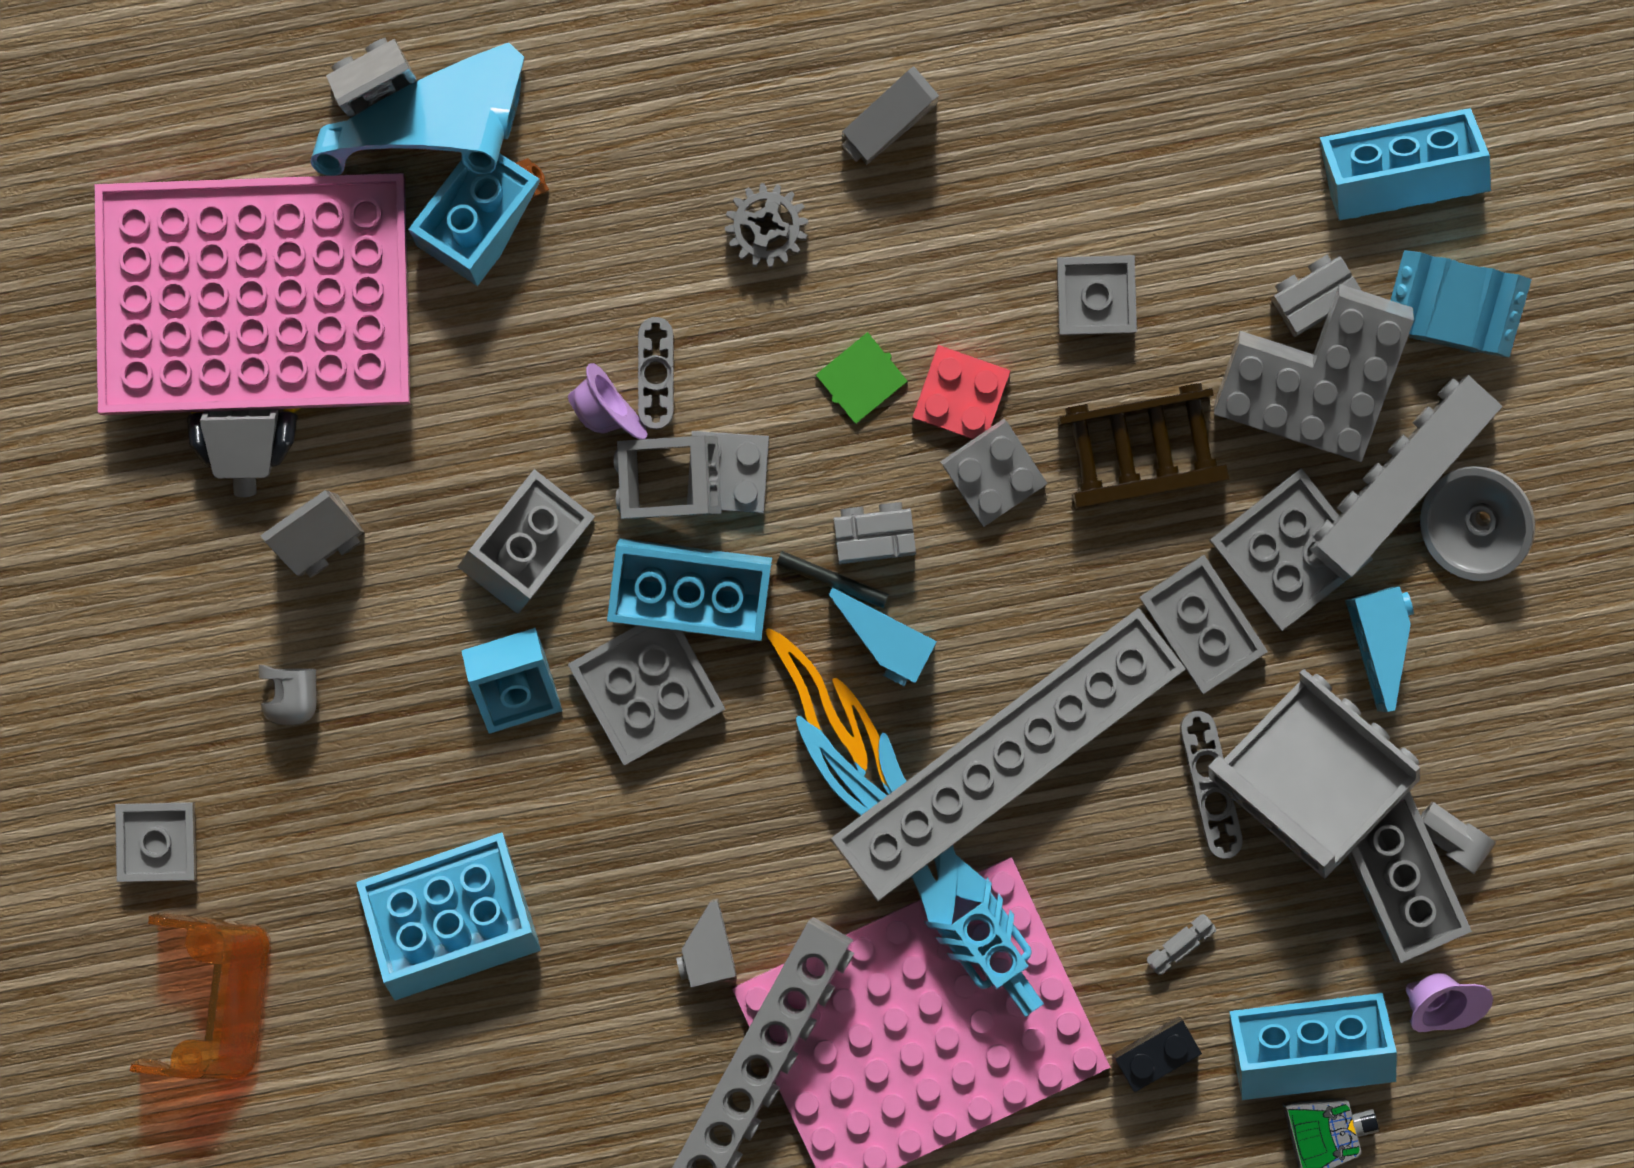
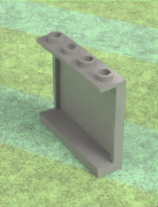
(1317, 774)

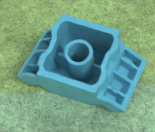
(1461, 303)

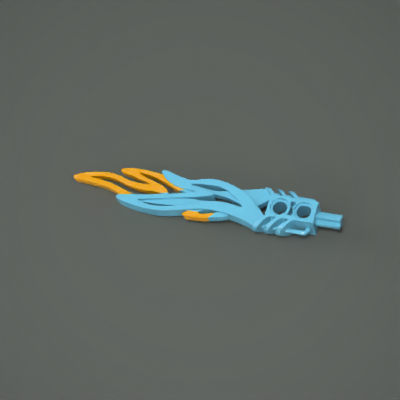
(954, 875)

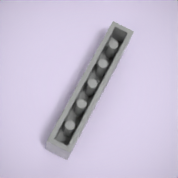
(1405, 477)

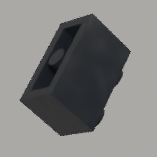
(1157, 1054)

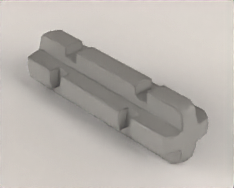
(1181, 944)

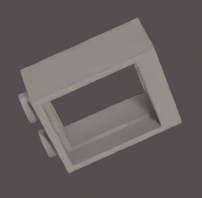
(704, 477)

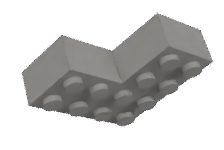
(1322, 396)

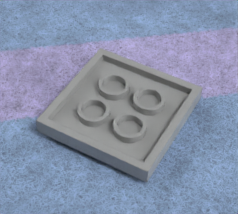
(1272, 552)
(646, 689)

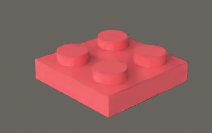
(961, 393)

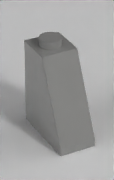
(889, 116)

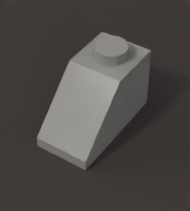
(707, 950)

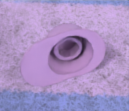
(602, 407)
(1445, 1004)

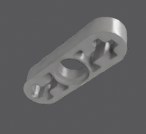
(646, 344)

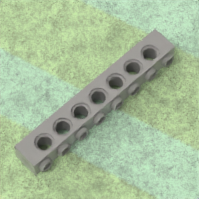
(815, 941)

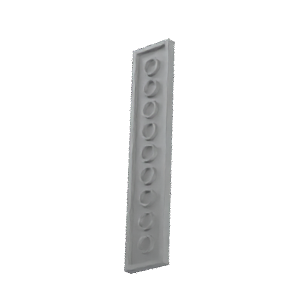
(1007, 754)

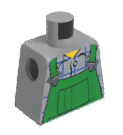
(1326, 1131)

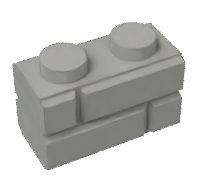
(1309, 299)
(874, 535)

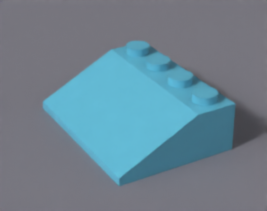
(447, 916)

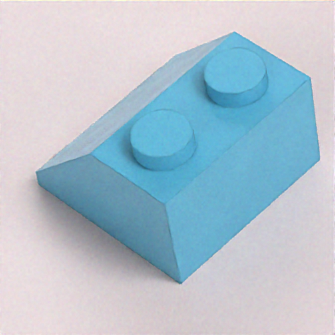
(511, 680)

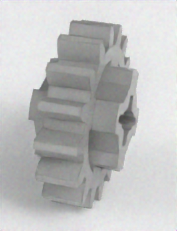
(771, 209)

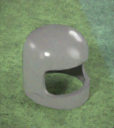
(293, 697)

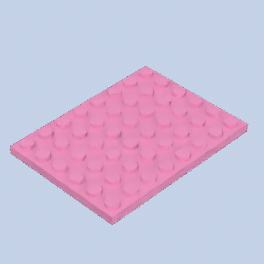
(251, 294)
(919, 1050)

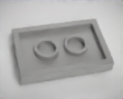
(1203, 624)

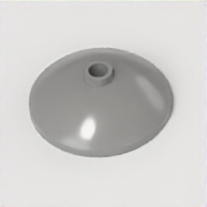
(1458, 535)

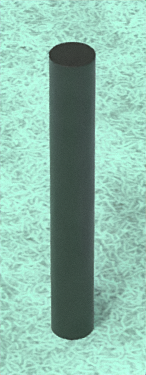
(832, 579)

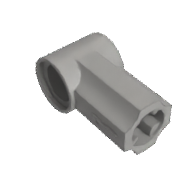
(1461, 841)

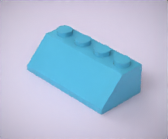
(1406, 164)
(689, 589)
(1313, 1046)

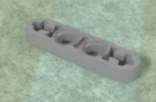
(1204, 786)

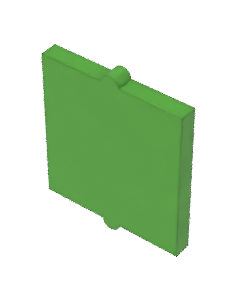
(861, 378)

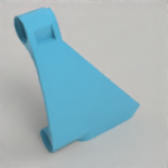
(454, 109)

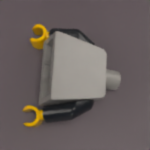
(242, 443)

